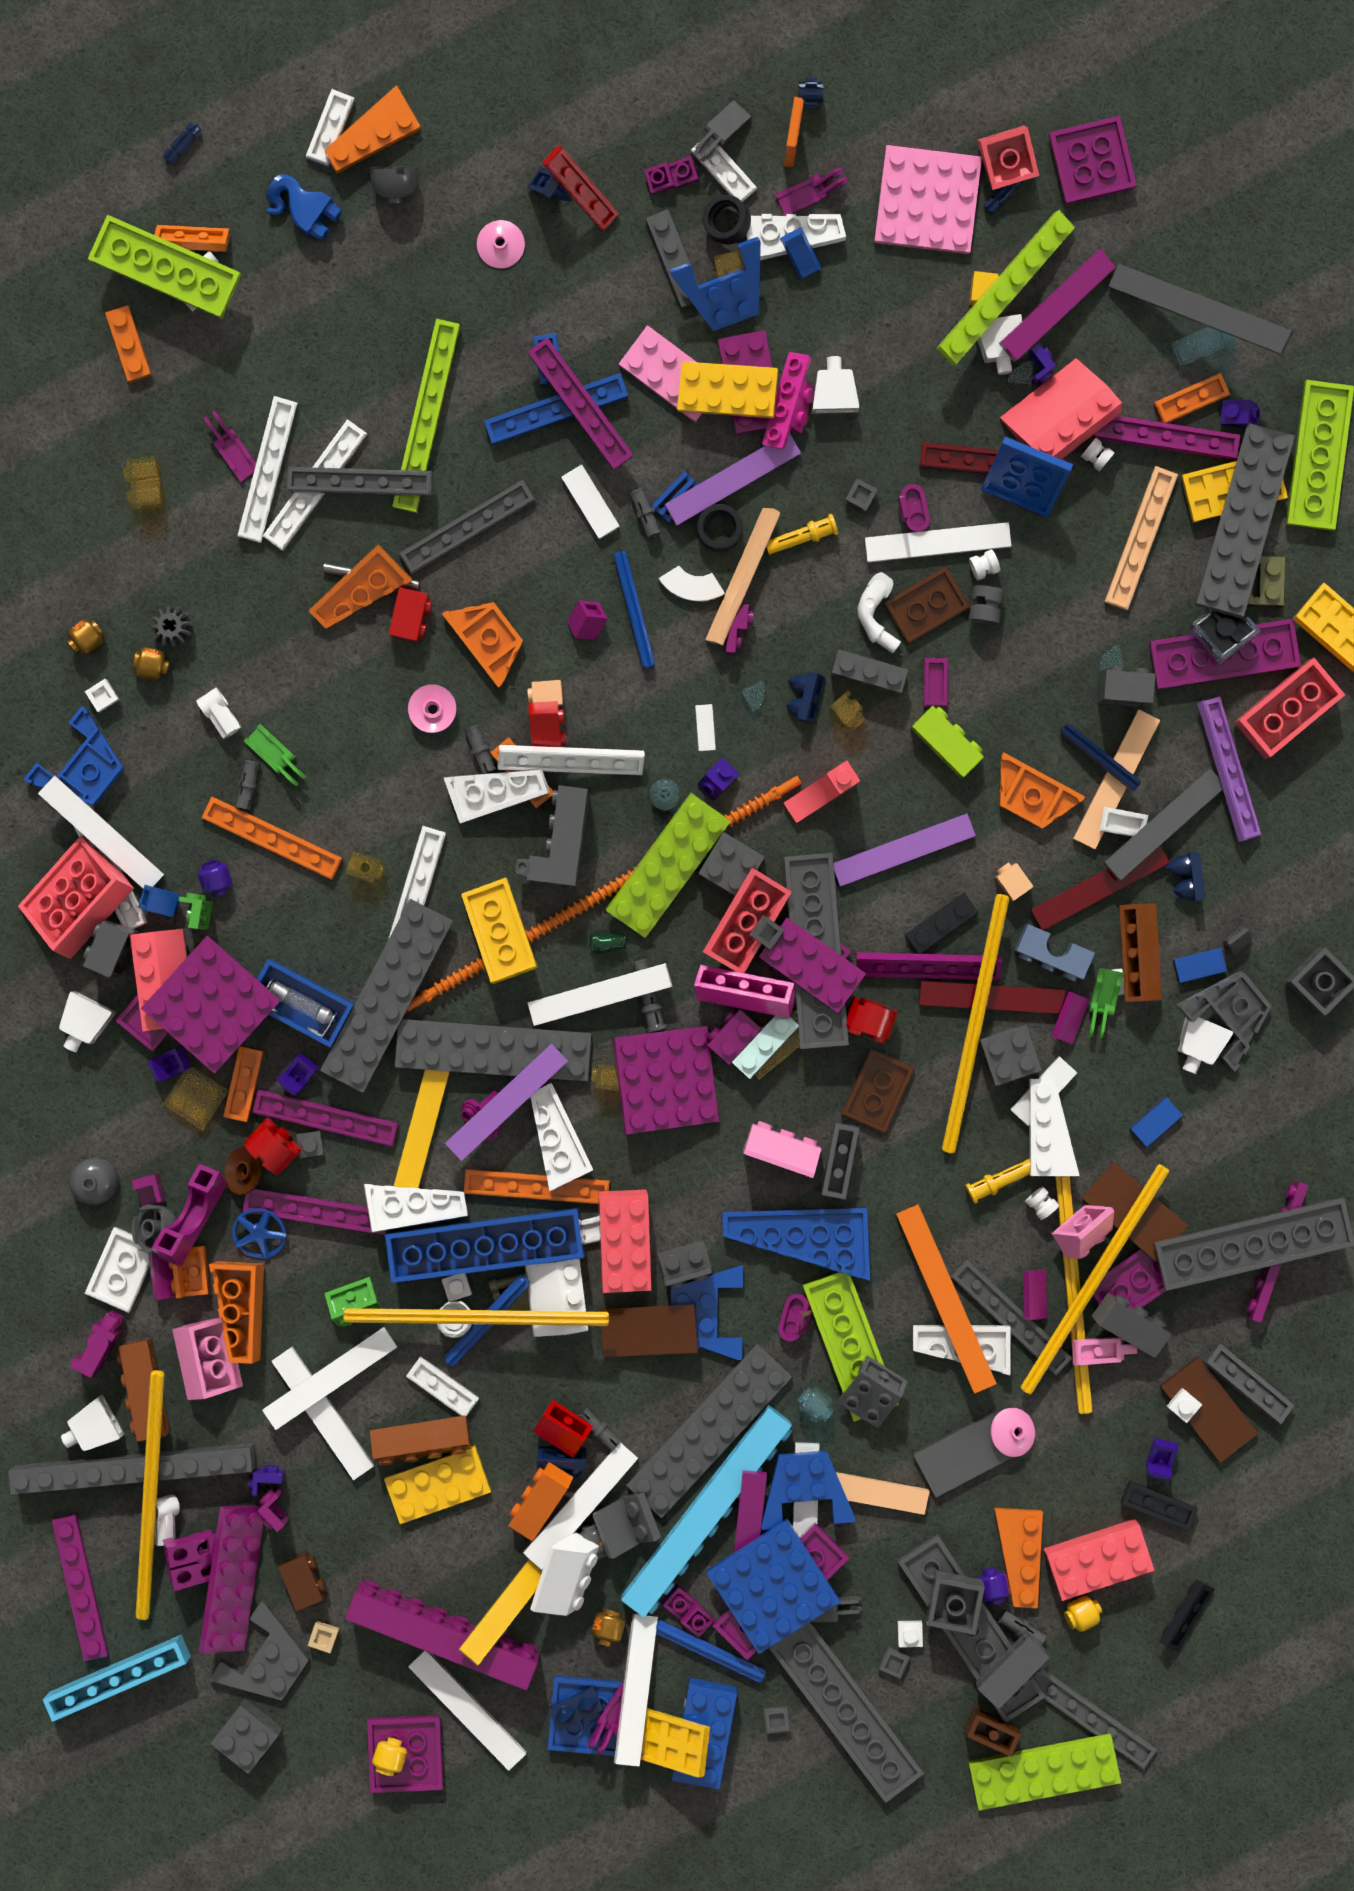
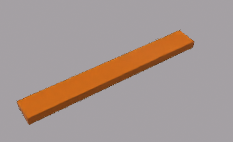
(946, 1299)

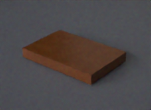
(927, 605)
(877, 1091)

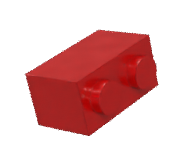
(409, 615)
(545, 724)
(562, 1428)

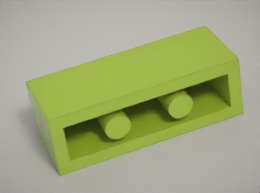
(948, 741)

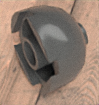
(394, 182)
(94, 1181)
(149, 1225)

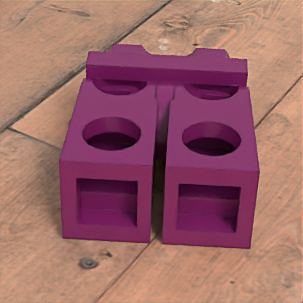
(99, 1345)
(189, 1559)

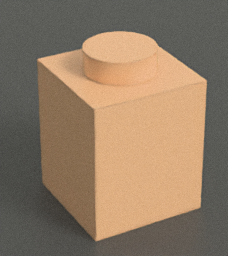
(546, 691)
(1013, 881)

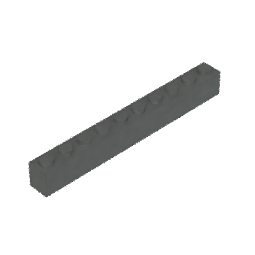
(130, 1468)

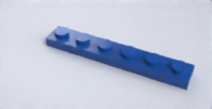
(551, 410)

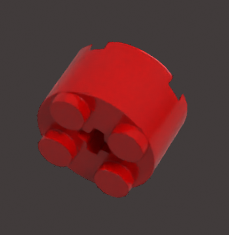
(870, 1018)
(272, 1146)

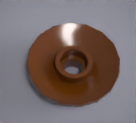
(242, 1171)

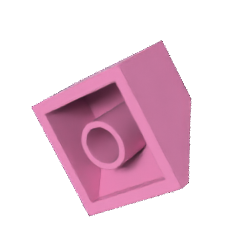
(1084, 1230)

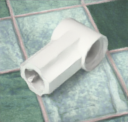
(215, 707)
(166, 1510)

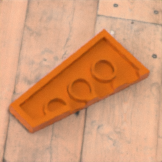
(377, 129)
(366, 582)
(1021, 1546)

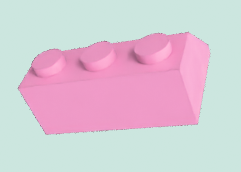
(782, 1149)
(205, 1360)

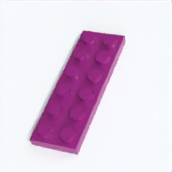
(1187, 662)
(828, 1558)
(231, 1579)

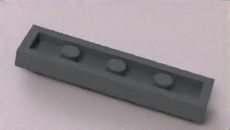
(669, 248)
(1249, 1384)

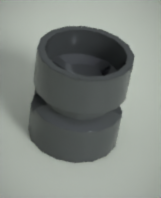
(986, 605)

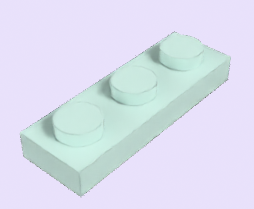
(765, 1045)

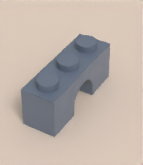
(1073, 962)

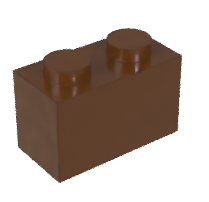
(302, 1580)
(992, 1731)

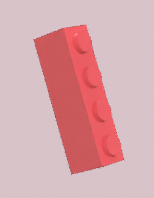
(731, 939)
(154, 960)

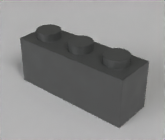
(869, 672)
(839, 1160)
(1132, 1324)
(1013, 1670)

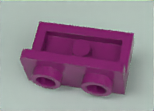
(733, 1035)
(272, 1514)

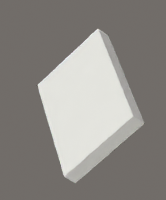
(119, 1271)

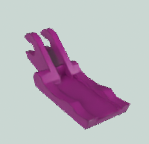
(809, 192)
(233, 450)
(607, 1720)

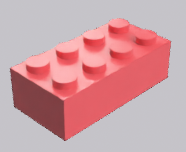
(1289, 708)
(624, 1241)
(1098, 1559)

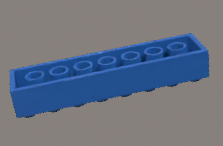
(485, 1245)

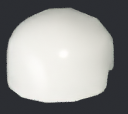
(454, 1330)

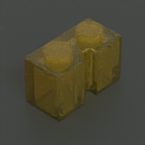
(145, 483)

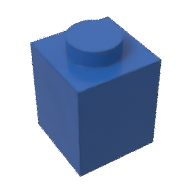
(159, 901)

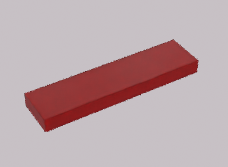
(580, 188)

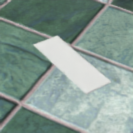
(705, 727)

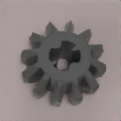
(168, 635)

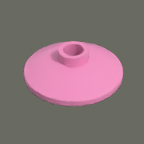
(504, 255)
(419, 708)
(1003, 1432)

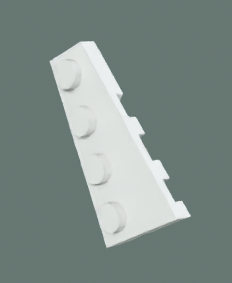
(818, 228)
(491, 792)
(1049, 1137)
(559, 1144)
(403, 1207)
(991, 1338)

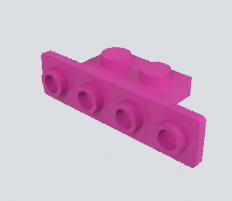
(791, 402)

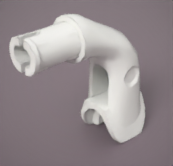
(877, 589)

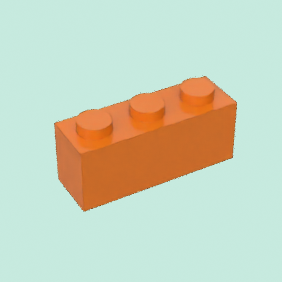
(539, 1500)

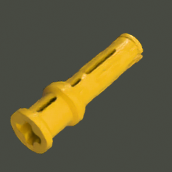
(812, 531)
(992, 1184)

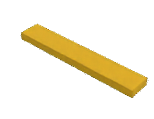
(421, 1129)
(502, 1613)

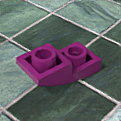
(672, 175)
(741, 621)
(688, 1610)

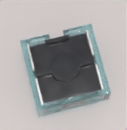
(1223, 634)

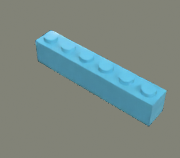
(116, 1678)

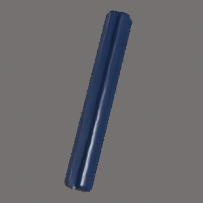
(1100, 757)

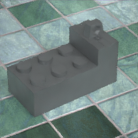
(566, 841)

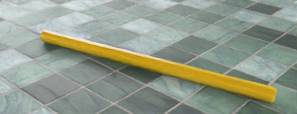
(975, 1023)
(1094, 1279)
(1072, 1289)
(476, 1317)
(149, 1494)

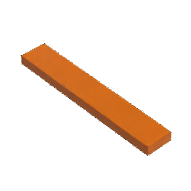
(272, 838)
(532, 1186)

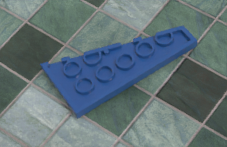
(820, 1237)

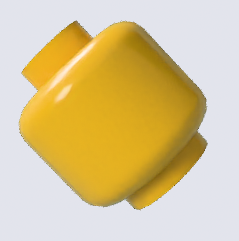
(1083, 1613)
(389, 1757)

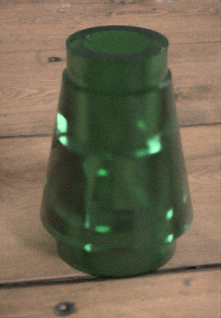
(606, 942)

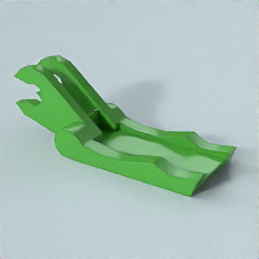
(273, 752)
(1104, 998)

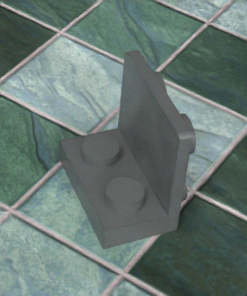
(685, 1264)
(873, 1392)
(626, 1524)

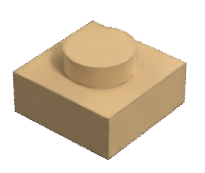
(323, 1637)

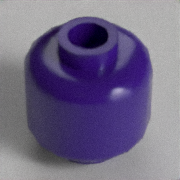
(214, 878)
(995, 1586)

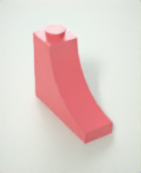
(822, 791)

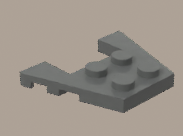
(1237, 1005)
(273, 1666)

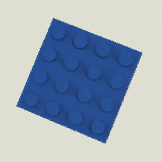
(773, 1586)

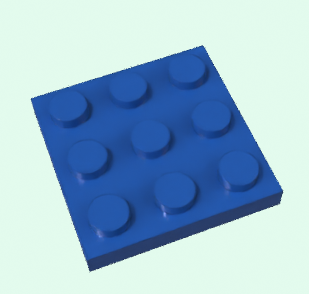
(1026, 476)
(576, 1737)

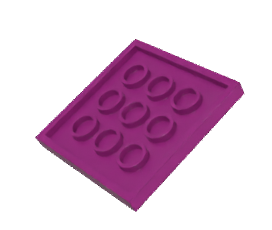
(210, 1004)
(665, 1080)

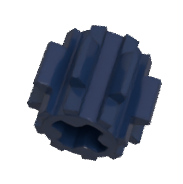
(811, 92)

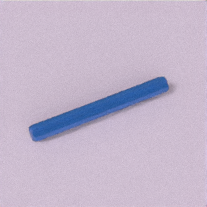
(634, 610)
(478, 1330)
(710, 1651)

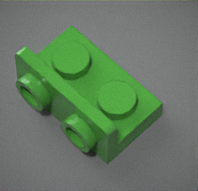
(200, 912)
(352, 1296)

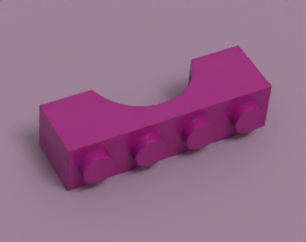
(203, 1194)

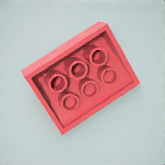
(1063, 411)
(75, 898)

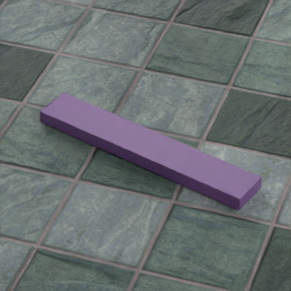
(729, 480)
(1229, 769)
(903, 849)
(506, 1102)

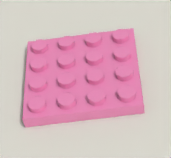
(928, 199)

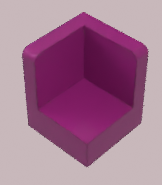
(587, 620)
(149, 1189)

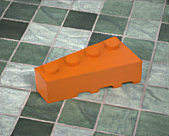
(240, 1308)

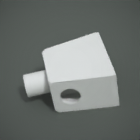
(990, 341)
(835, 389)
(83, 1020)
(1202, 1043)
(93, 1426)

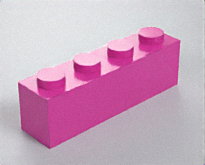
(745, 991)

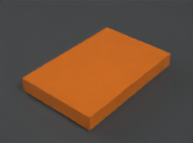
(793, 132)

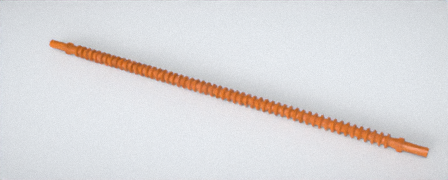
(589, 901)

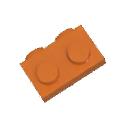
(193, 1275)

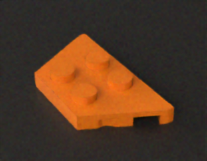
(487, 637)
(1032, 793)

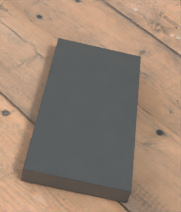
(960, 1456)

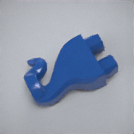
(306, 207)

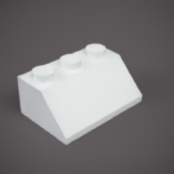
(556, 1288)
(565, 1576)

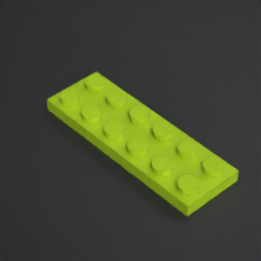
(164, 266)
(1319, 455)
(668, 865)
(842, 1325)
(1045, 1772)

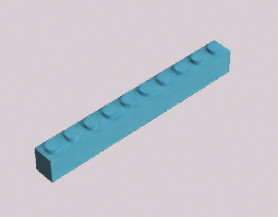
(705, 1511)

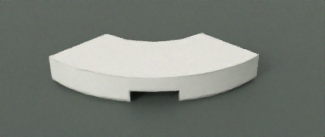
(691, 587)

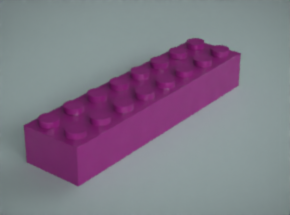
(439, 1633)

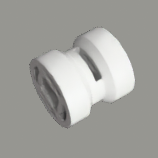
(1093, 450)
(984, 565)
(1042, 1203)

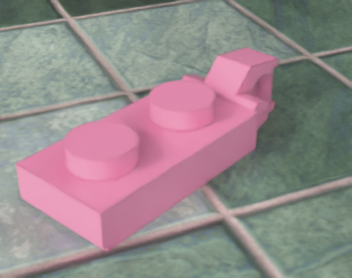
(1100, 1350)

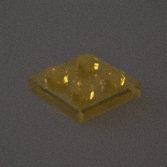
(196, 1097)

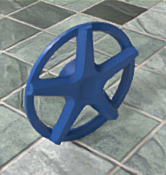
(258, 1233)

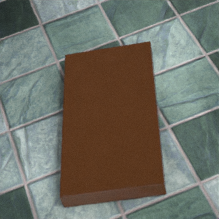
(1120, 1192)
(650, 1330)
(1218, 1419)

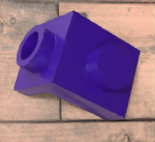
(1043, 360)
(1239, 413)
(718, 779)
(169, 1064)
(297, 1074)
(1161, 1459)
(269, 1474)

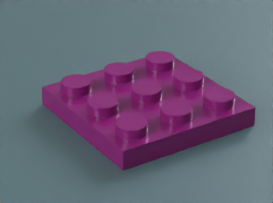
(1092, 160)
(424, 1753)

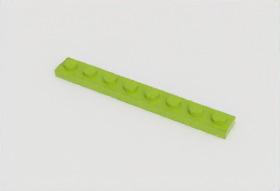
(1005, 287)
(428, 405)

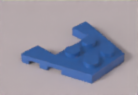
(727, 297)
(90, 769)
(705, 1296)
(805, 1478)

